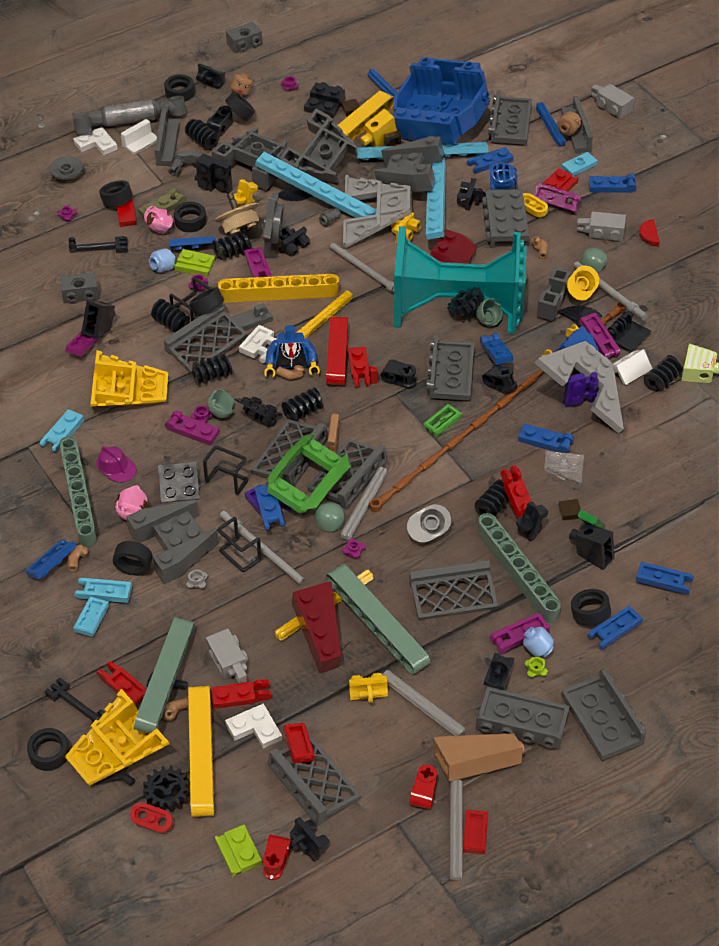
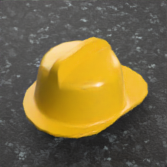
(583, 282)

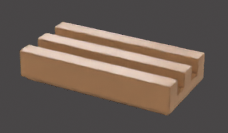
(333, 432)

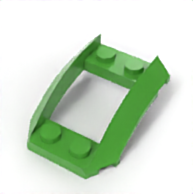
(319, 454)

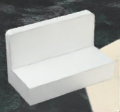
(138, 137)
(632, 366)

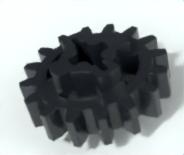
(465, 302)
(166, 788)

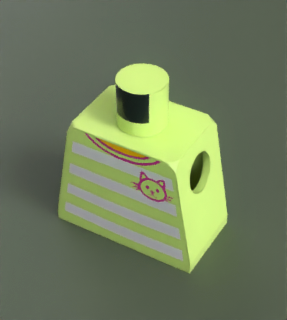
(700, 365)

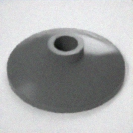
(66, 167)

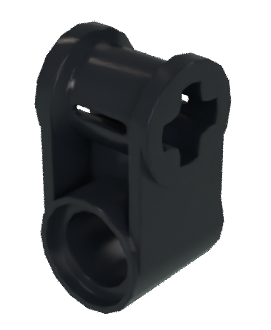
(221, 120)
(398, 372)
(500, 378)

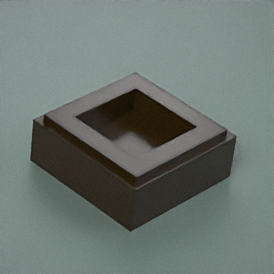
(349, 106)
(392, 138)
(569, 509)

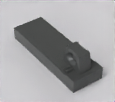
(249, 319)

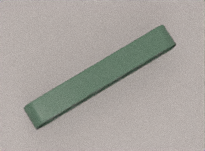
(78, 491)
(519, 568)
(378, 619)
(164, 675)

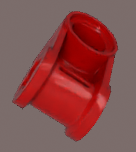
(424, 789)
(275, 856)

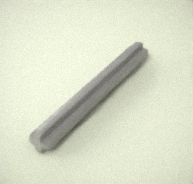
(363, 503)
(424, 704)
(456, 830)

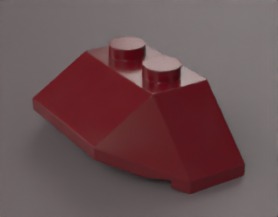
(454, 248)

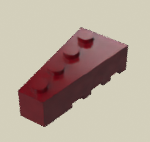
(318, 621)

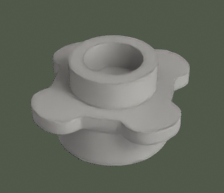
(196, 579)

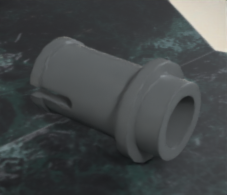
(326, 218)

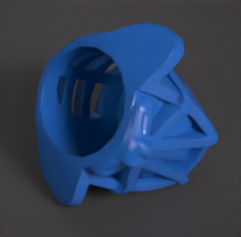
(502, 176)

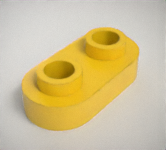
(535, 205)

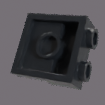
(325, 99)
(213, 174)

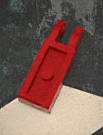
(359, 365)
(515, 491)
(122, 680)
(240, 694)

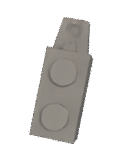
(613, 100)
(603, 226)
(227, 655)

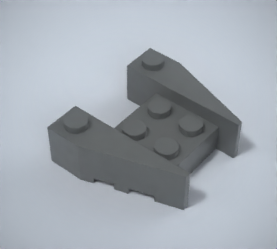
(248, 150)
(323, 151)
(411, 164)
(177, 534)

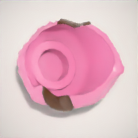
(158, 219)
(130, 501)

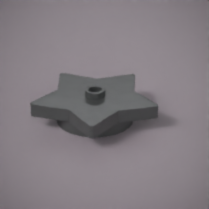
(272, 224)

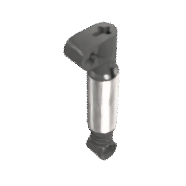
(127, 113)

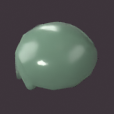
(594, 258)
(489, 312)
(220, 404)
(329, 517)

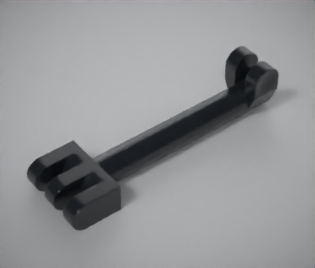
(120, 245)
(62, 692)

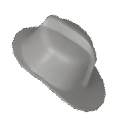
(429, 523)

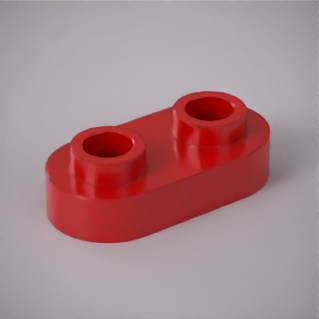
(152, 819)

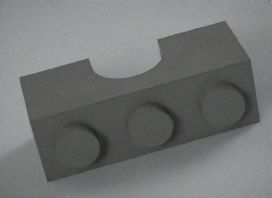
(554, 295)

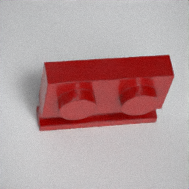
(561, 180)

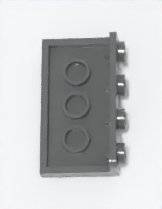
(510, 119)
(504, 215)
(450, 369)
(604, 715)
(525, 716)

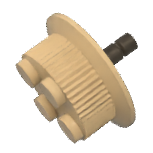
(239, 217)

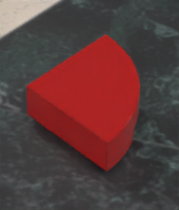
(373, 374)

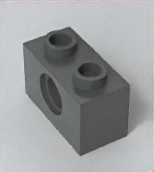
(244, 37)
(79, 287)

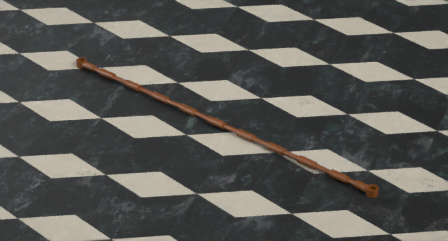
(619, 309)

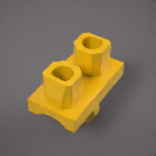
(245, 193)
(410, 224)
(368, 687)

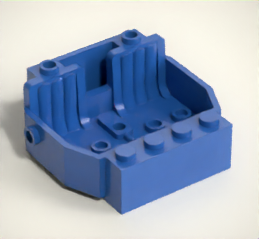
(440, 99)

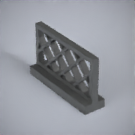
(199, 326)
(301, 463)
(360, 477)
(449, 574)
(300, 790)

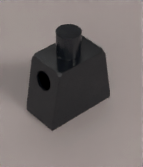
(97, 318)
(594, 545)

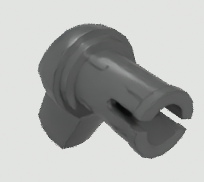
(182, 159)

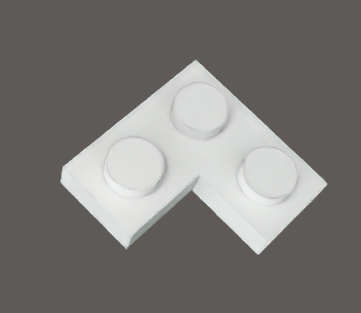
(96, 138)
(254, 721)

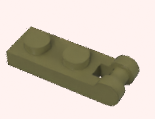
(168, 201)

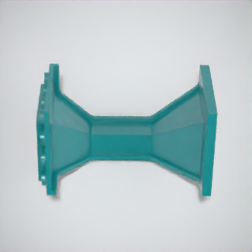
(423, 279)

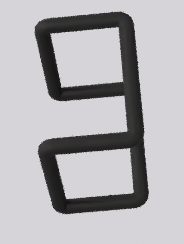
(172, 296)
(235, 474)
(233, 542)

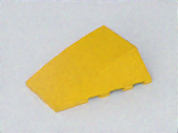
(126, 383)
(113, 742)

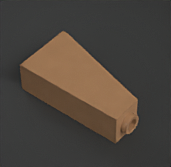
(476, 754)

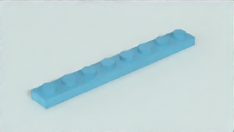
(461, 149)
(314, 186)
(436, 203)

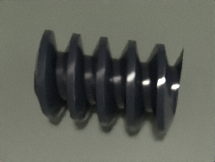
(202, 134)
(231, 244)
(169, 315)
(211, 367)
(663, 373)
(302, 403)
(492, 500)

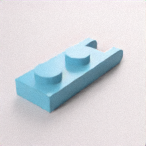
(64, 427)
(104, 589)

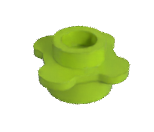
(536, 662)

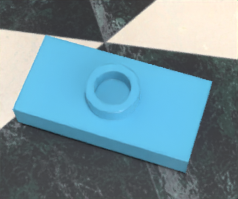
(579, 164)
(91, 616)

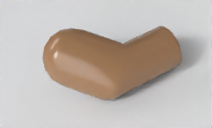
(541, 246)
(290, 375)
(74, 556)
(173, 707)

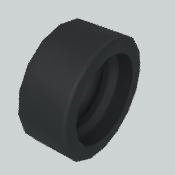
(177, 81)
(240, 106)
(115, 193)
(190, 225)
(206, 301)
(135, 550)
(590, 617)
(42, 736)

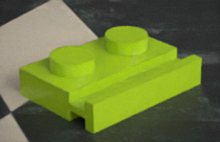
(194, 262)
(238, 850)

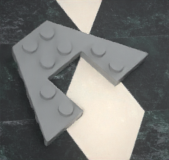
(392, 205)
(587, 360)

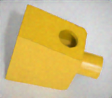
(376, 128)

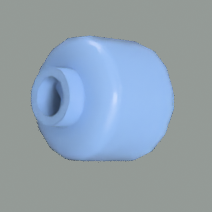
(162, 260)
(538, 641)

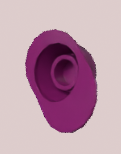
(115, 464)

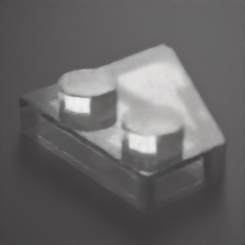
(565, 466)

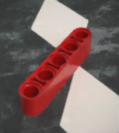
(337, 351)

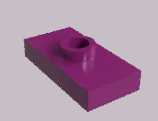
(80, 344)

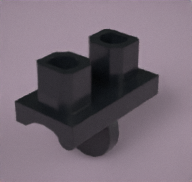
(210, 76)
(469, 193)
(291, 238)
(531, 520)
(498, 671)
(305, 839)

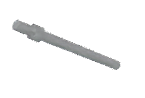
(388, 284)
(631, 306)
(264, 549)

